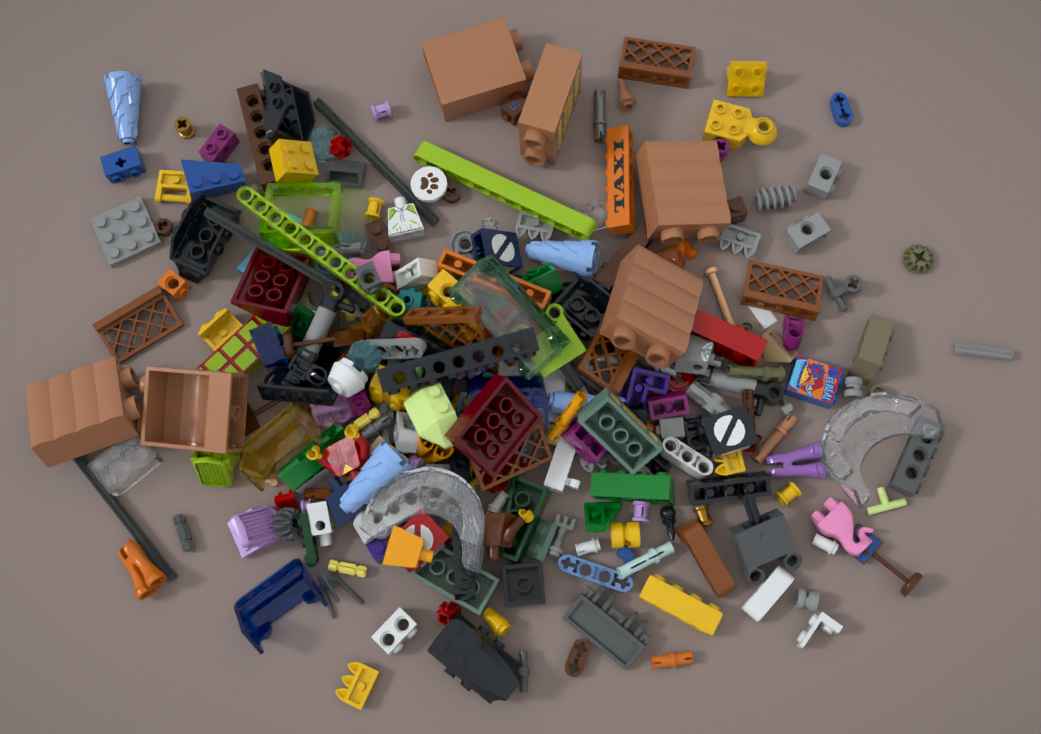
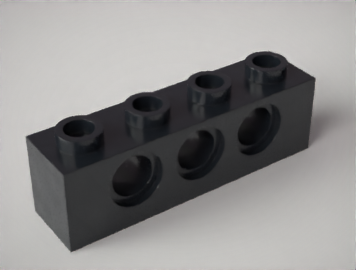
(728, 487)

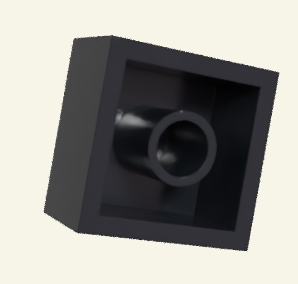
(523, 585)

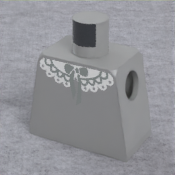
(698, 357)

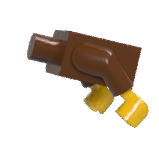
(502, 529)

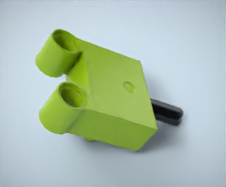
(568, 354)

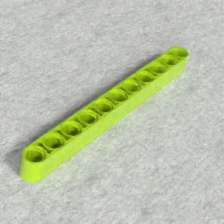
(506, 191)
(314, 247)

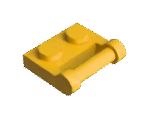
(172, 181)

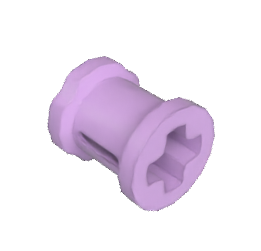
(381, 110)
(640, 512)

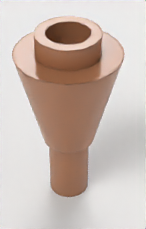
(626, 99)

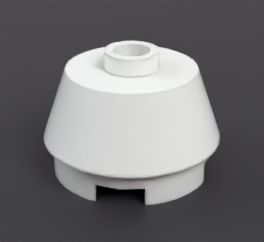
(346, 378)

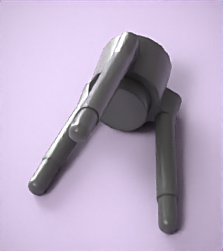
(328, 582)

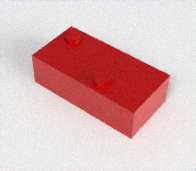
(729, 340)

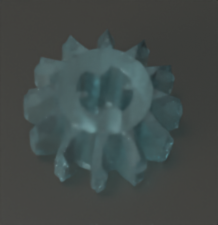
(364, 356)

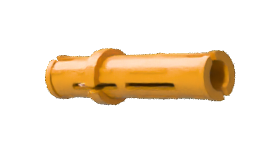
(563, 422)

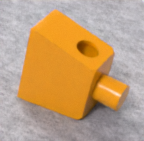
(406, 550)

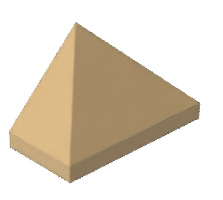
(774, 349)

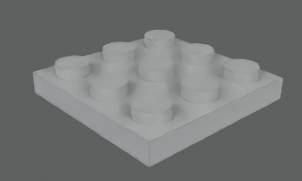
(126, 231)

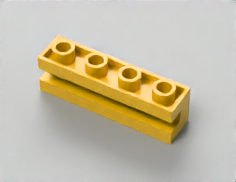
(680, 605)

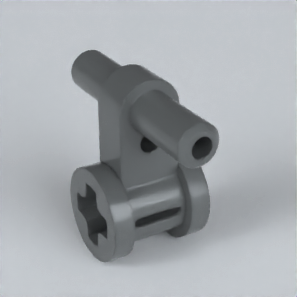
(836, 293)
(524, 670)

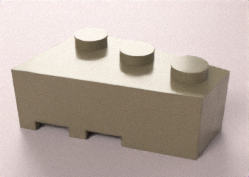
(872, 348)

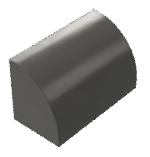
(346, 172)

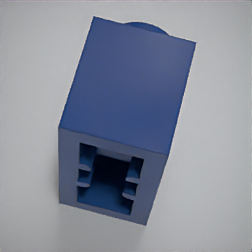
(123, 164)

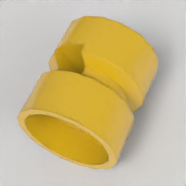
(625, 535)

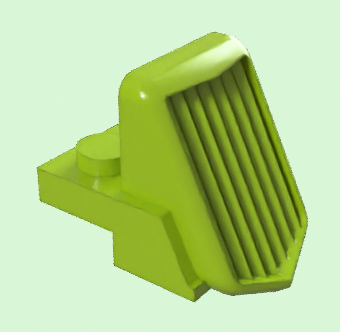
(215, 468)

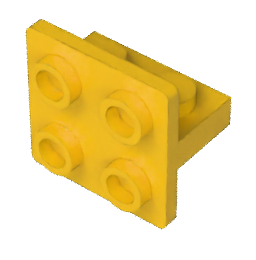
(746, 78)

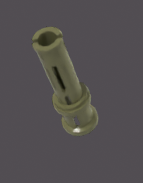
(763, 373)

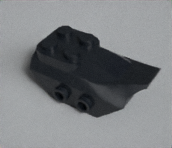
(288, 109)
(198, 240)
(584, 307)
(476, 659)

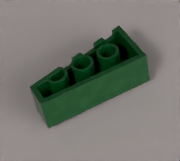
(527, 496)

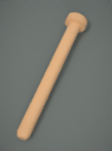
(711, 272)

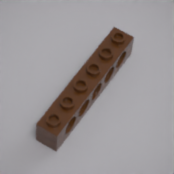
(248, 97)

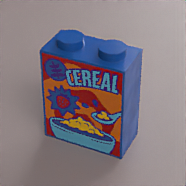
(814, 382)

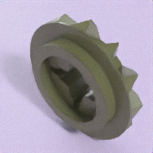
(922, 266)

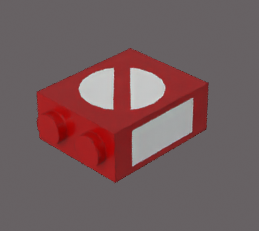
(427, 529)

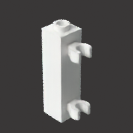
(560, 467)

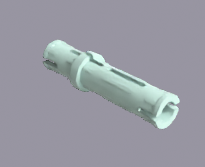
(626, 570)

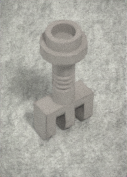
(555, 551)

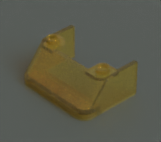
(276, 442)

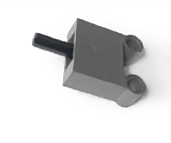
(763, 540)

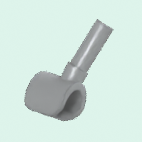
(786, 408)

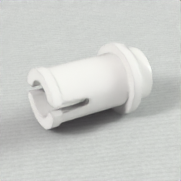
(498, 503)
(825, 544)
(588, 547)

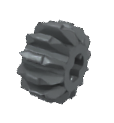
(287, 524)

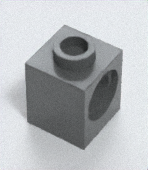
(366, 271)

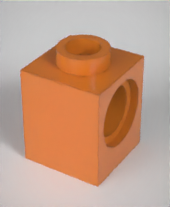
(171, 278)

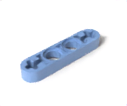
(594, 576)

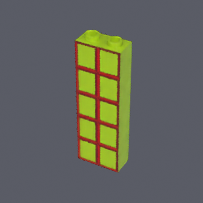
(239, 350)

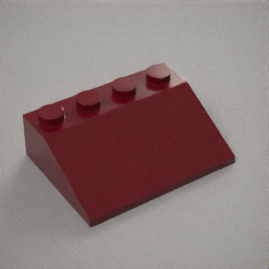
(271, 287)
(494, 425)

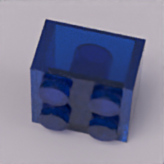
(269, 346)

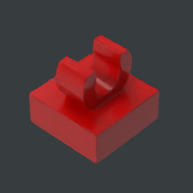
(286, 500)

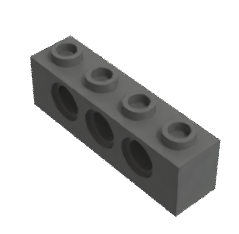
(899, 480)

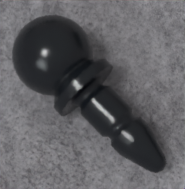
(668, 515)

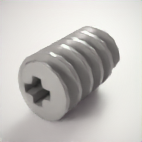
(775, 196)

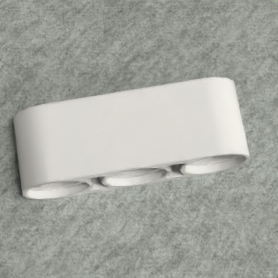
(695, 458)
(768, 593)

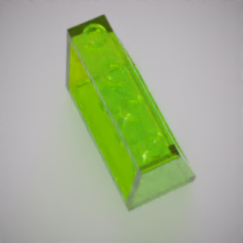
(328, 233)

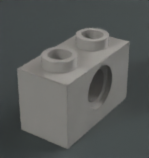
(825, 166)
(798, 240)

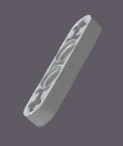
(405, 343)

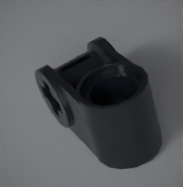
(691, 432)

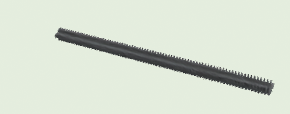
(378, 164)
(275, 252)
(126, 520)

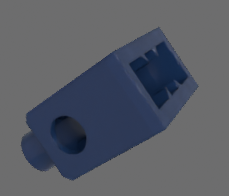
(333, 501)

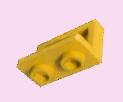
(219, 328)

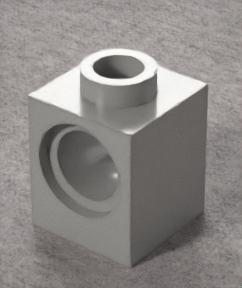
(670, 428)

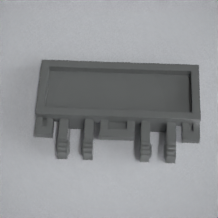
(606, 629)

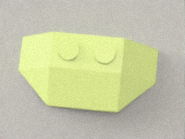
(431, 413)

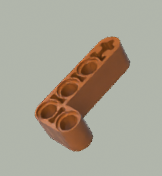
(706, 557)

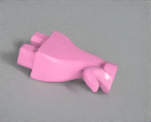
(382, 262)
(840, 525)

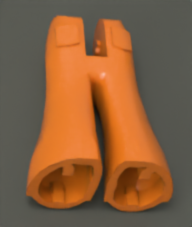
(142, 571)

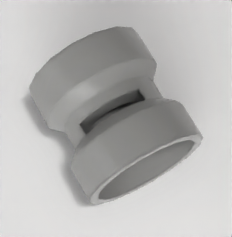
(853, 388)
(806, 599)

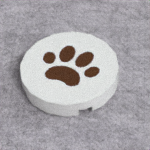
(429, 184)

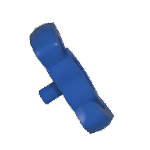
(627, 555)

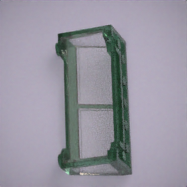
(508, 310)

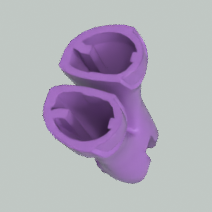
(807, 453)

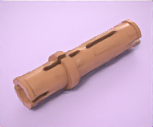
(781, 431)

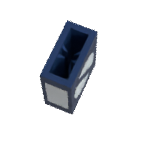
(500, 245)

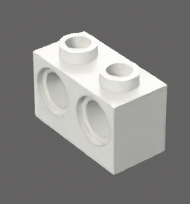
(416, 274)
(405, 434)
(391, 626)

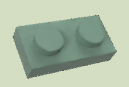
(541, 540)

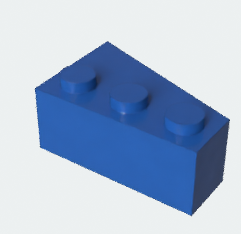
(212, 178)

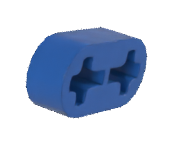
(844, 109)

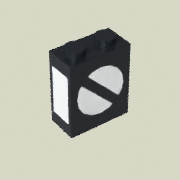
(727, 432)

